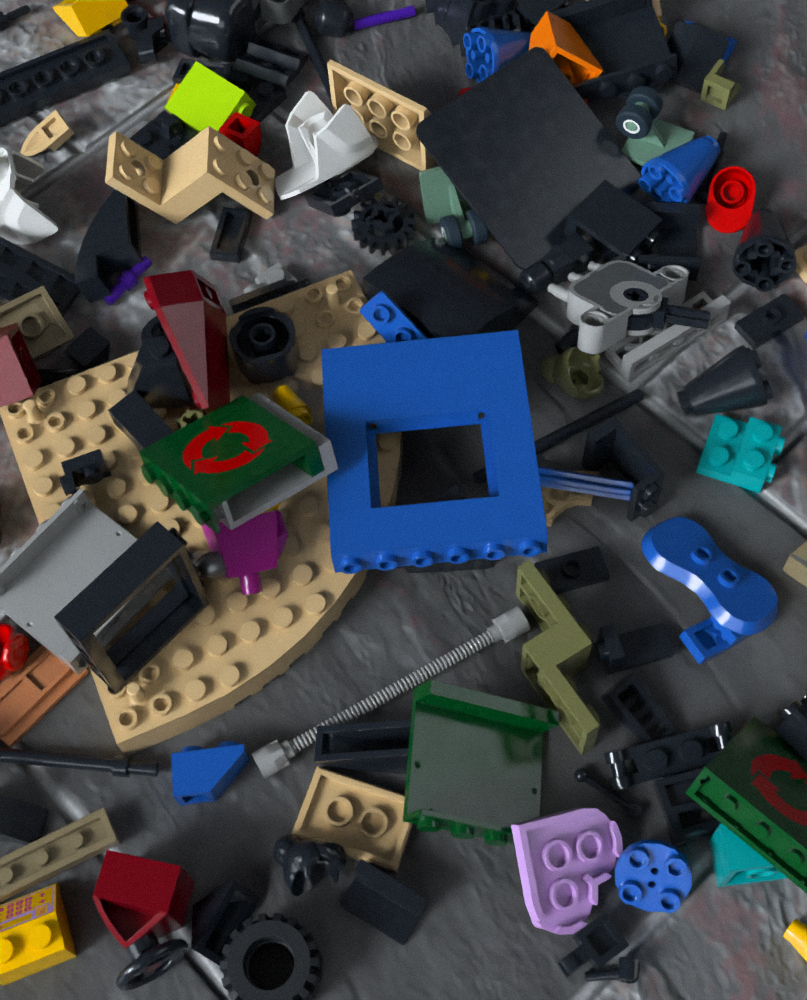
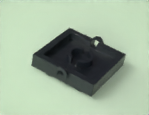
(345, 193)

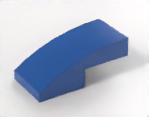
(709, 639)

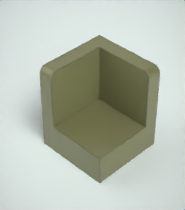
(718, 89)

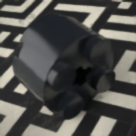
(264, 345)

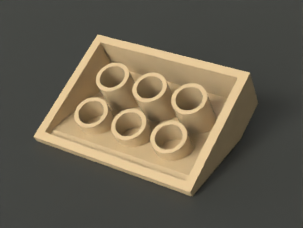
(383, 114)

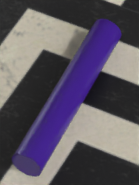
(382, 18)

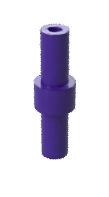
(128, 280)

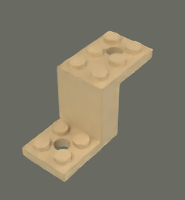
(190, 175)

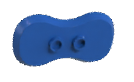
(729, 591)

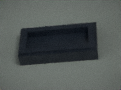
(231, 235)

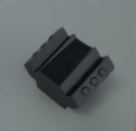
(463, 15)

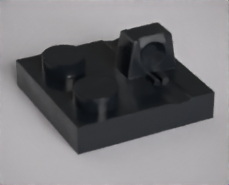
(163, 135)

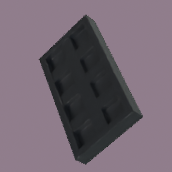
(25, 272)

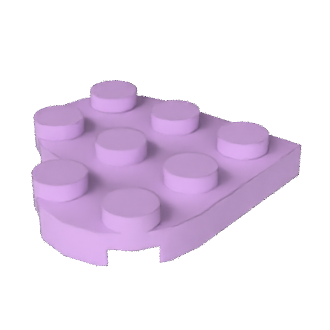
(563, 863)

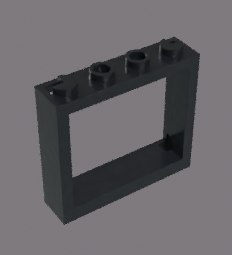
(116, 587)

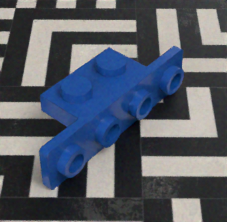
(390, 319)

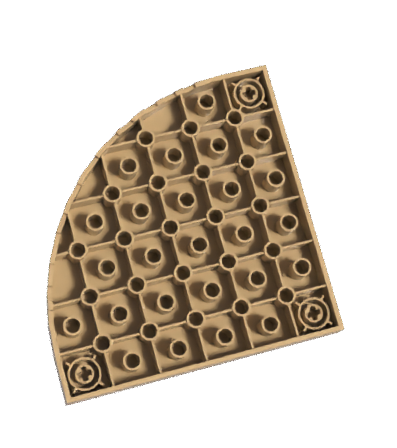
(238, 637)

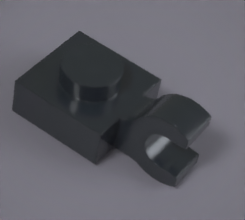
(597, 943)

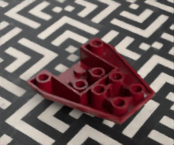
(197, 331)

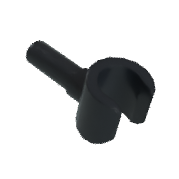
(627, 972)

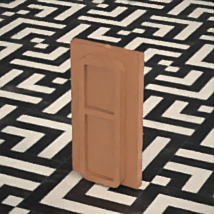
(33, 692)

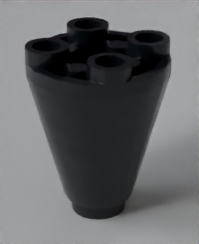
(764, 252)
(727, 385)

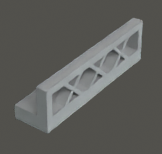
(665, 340)

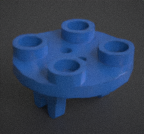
(671, 878)

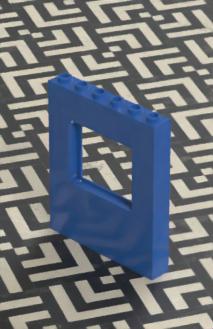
(429, 388)

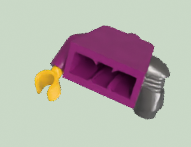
(244, 550)

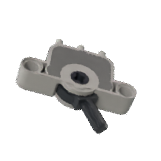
(625, 301)

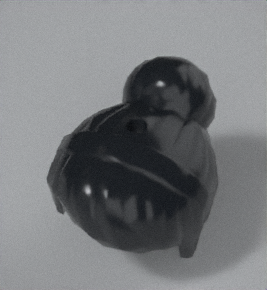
(308, 861)

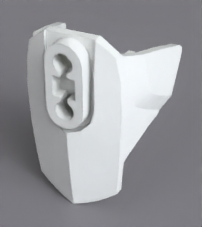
(322, 144)
(20, 218)

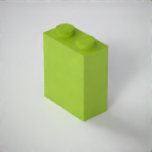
(207, 100)

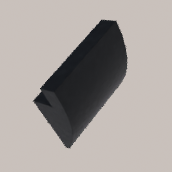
(449, 290)

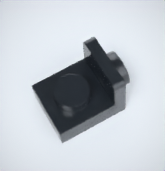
(84, 470)

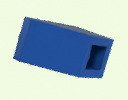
(205, 774)

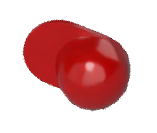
(730, 199)

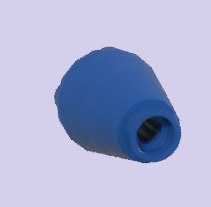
(492, 49)
(679, 172)

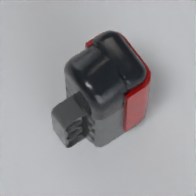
(223, 26)

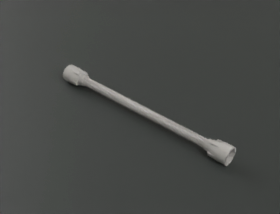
(506, 627)

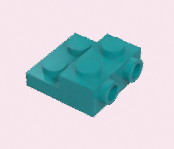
(741, 452)

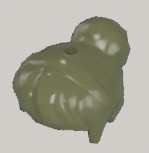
(575, 367)

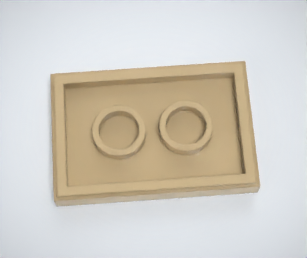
(357, 816)

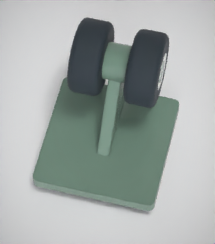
(645, 133)
(446, 205)

